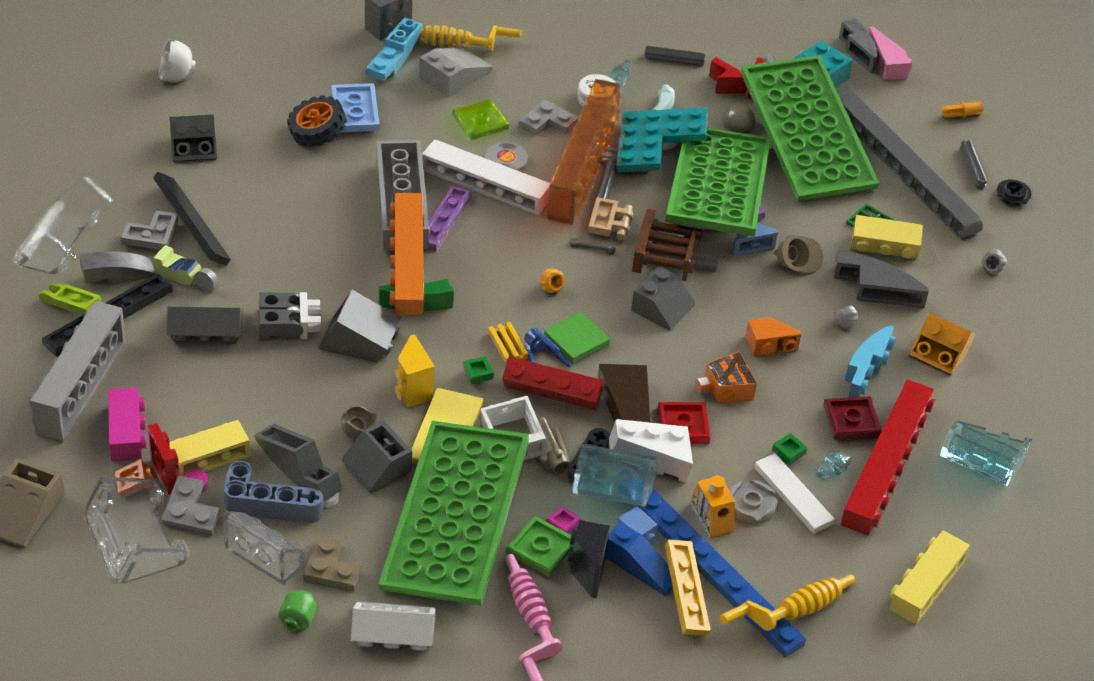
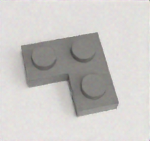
(548, 114)
(152, 236)
(185, 511)

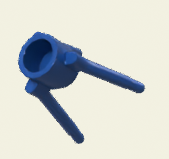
(538, 342)

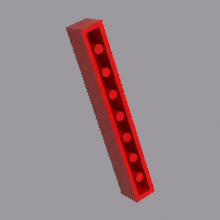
(887, 458)

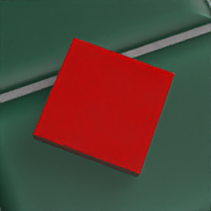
(687, 414)

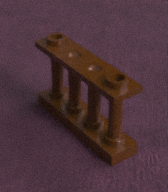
(646, 245)

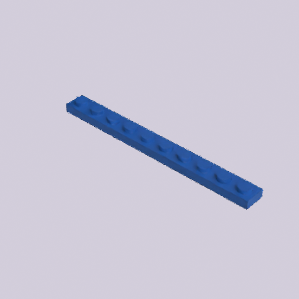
(721, 573)

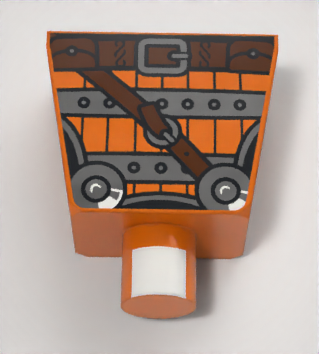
(728, 379)

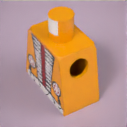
(714, 506)

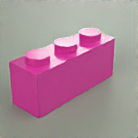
(126, 424)

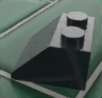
(589, 554)

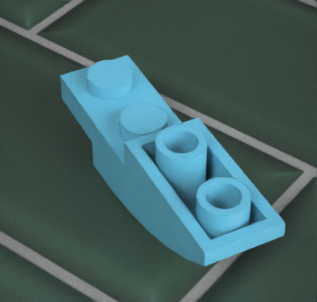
(396, 50)
(869, 359)

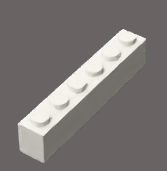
(486, 177)

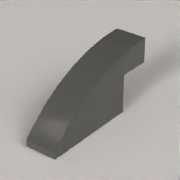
(879, 280)
(298, 459)

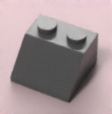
(662, 298)

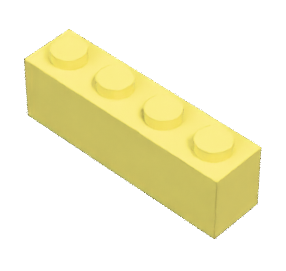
(928, 577)

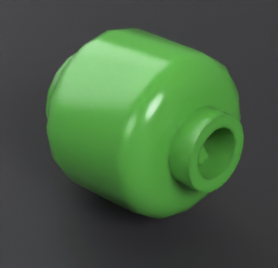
(297, 610)

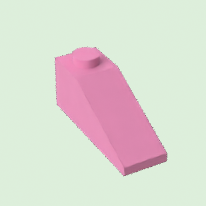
(891, 58)

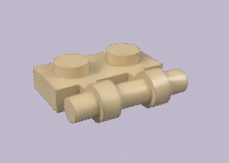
(603, 217)

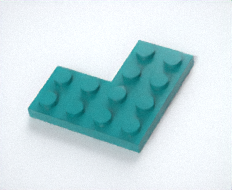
(646, 131)

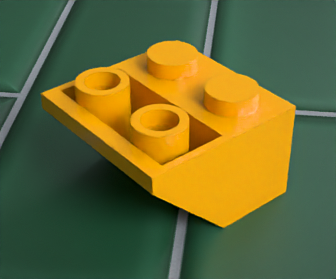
(942, 343)

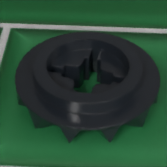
(1008, 188)

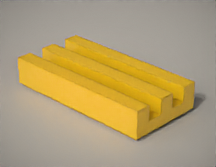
(514, 337)

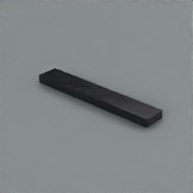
(192, 219)
(129, 301)

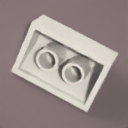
(393, 625)

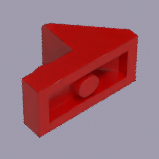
(728, 78)

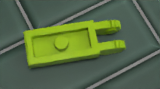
(69, 297)

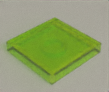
(480, 119)

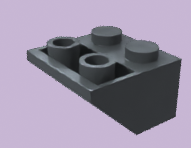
(193, 137)
(378, 456)

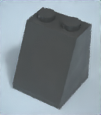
(361, 329)

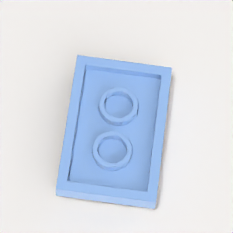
(359, 106)

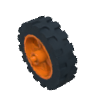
(311, 124)

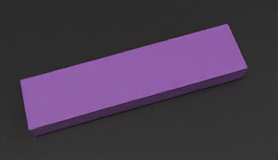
(446, 215)

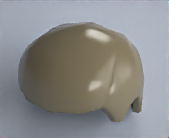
(739, 118)
(357, 419)

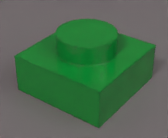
(478, 370)
(789, 448)

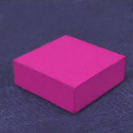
(564, 520)

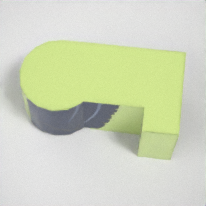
(175, 266)

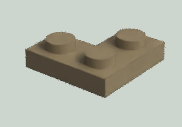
(326, 567)

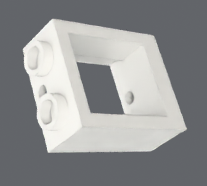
(517, 409)

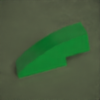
(437, 295)

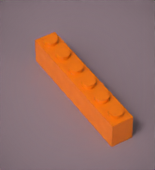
(408, 254)

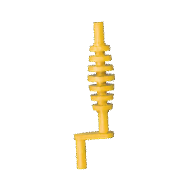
(459, 38)
(802, 602)

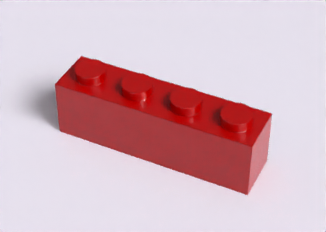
(552, 383)

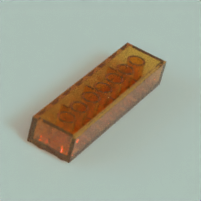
(584, 151)

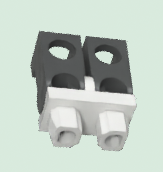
(287, 315)

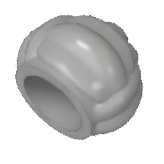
(994, 261)
(846, 317)

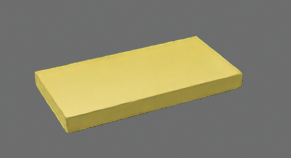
(449, 408)

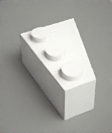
(665, 442)

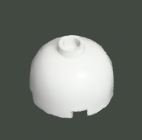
(176, 62)

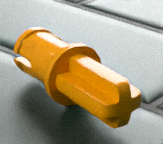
(962, 109)

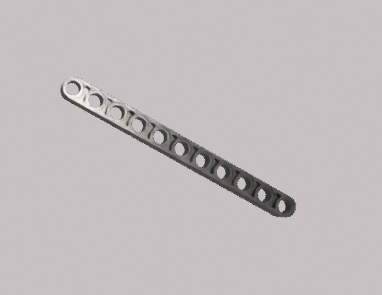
(910, 167)

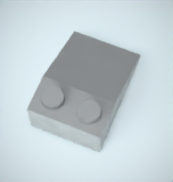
(451, 69)

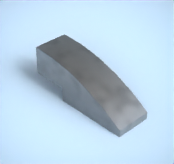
(859, 43)
(115, 267)

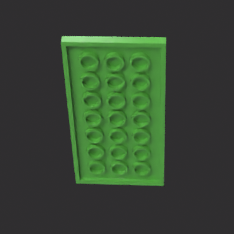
(809, 128)
(719, 182)
(455, 513)

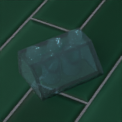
(615, 475)

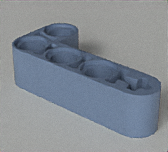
(269, 499)

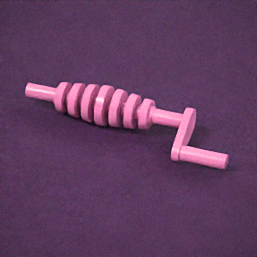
(533, 609)

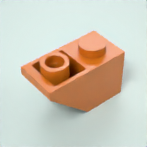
(771, 337)

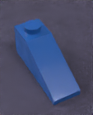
(637, 556)

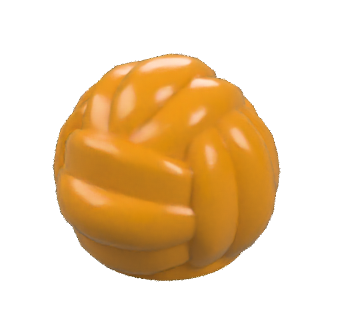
(552, 280)

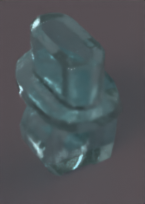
(621, 73)
(834, 463)

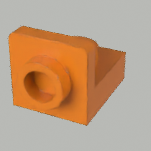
(136, 470)

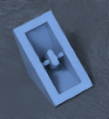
(764, 240)

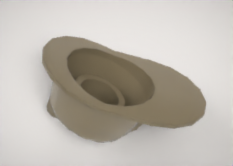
(800, 254)

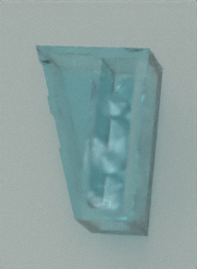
(985, 452)

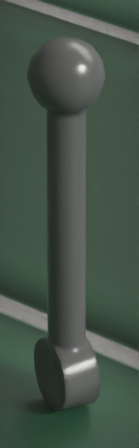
(574, 242)

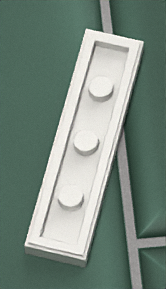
(794, 493)

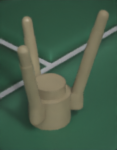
(556, 458)

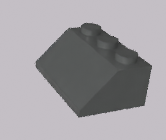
(204, 323)

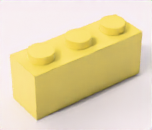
(886, 237)
(212, 448)

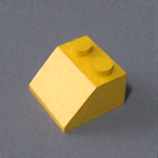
(414, 374)

